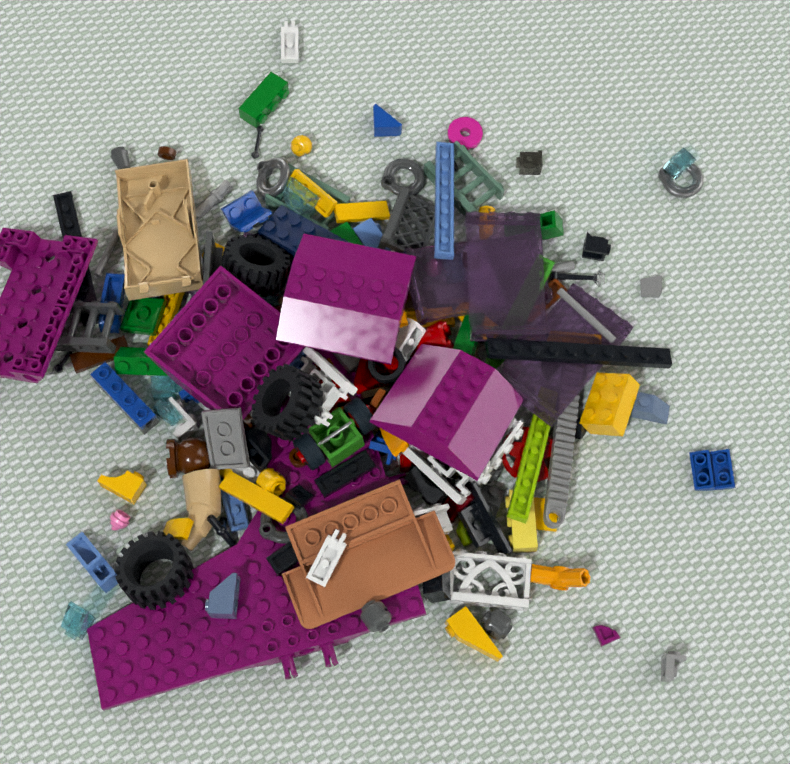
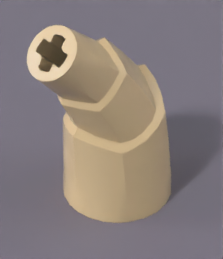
(201, 500)

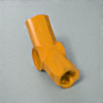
(559, 577)

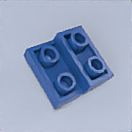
(712, 470)

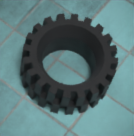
(270, 268)
(300, 408)
(143, 553)

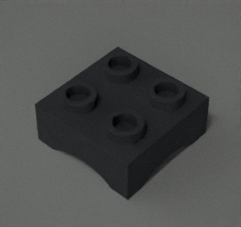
(423, 484)

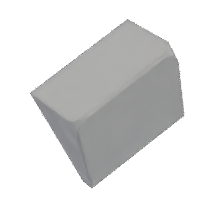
(651, 287)

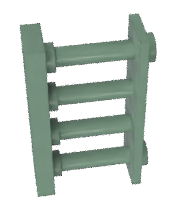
(460, 202)
(274, 203)

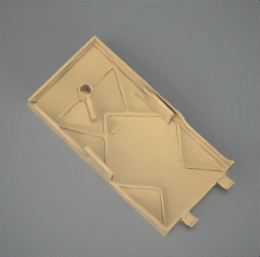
(158, 230)

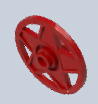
(517, 452)

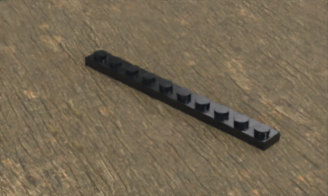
(578, 353)

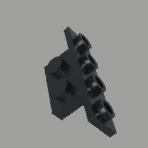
(481, 523)

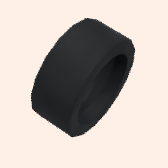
(392, 378)

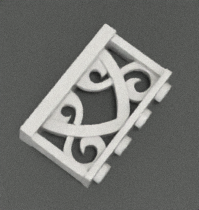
(510, 600)

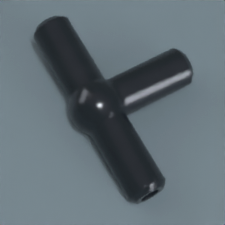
(221, 530)

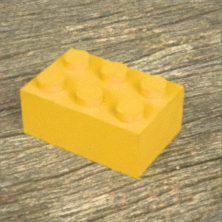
(609, 404)

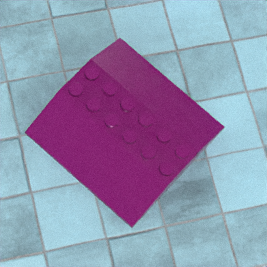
(345, 298)
(222, 344)
(450, 408)

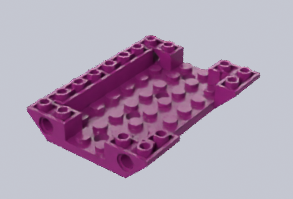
(46, 311)

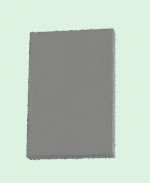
(225, 438)

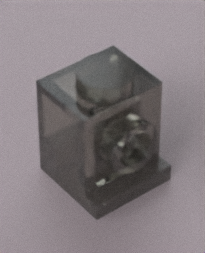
(529, 163)

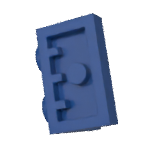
(245, 212)

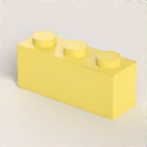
(523, 536)

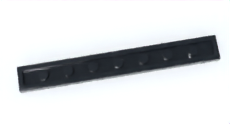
(70, 226)

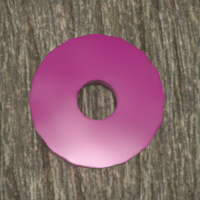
(465, 124)

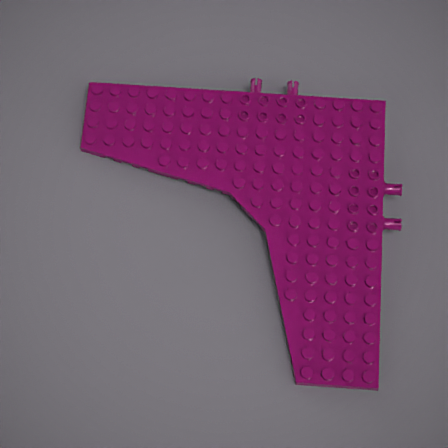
(172, 647)

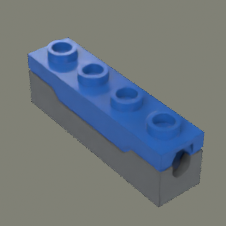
(124, 398)

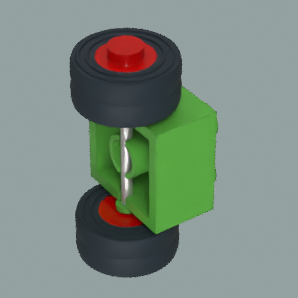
(338, 439)

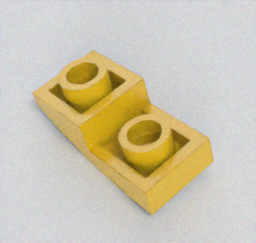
(179, 528)

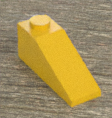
(469, 632)

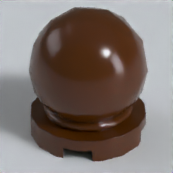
(187, 456)

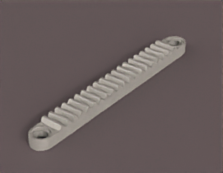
(560, 465)

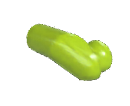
(463, 534)

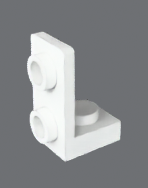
(185, 429)

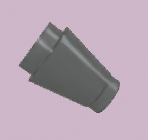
(120, 157)

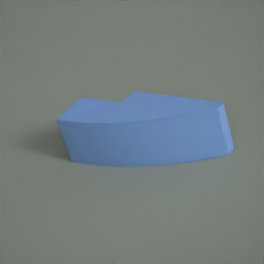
(93, 562)

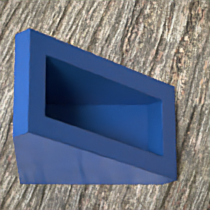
(384, 123)

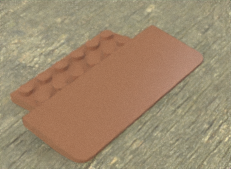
(382, 556)

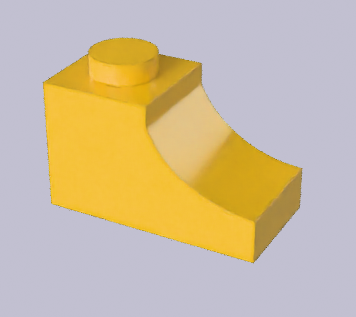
(127, 486)

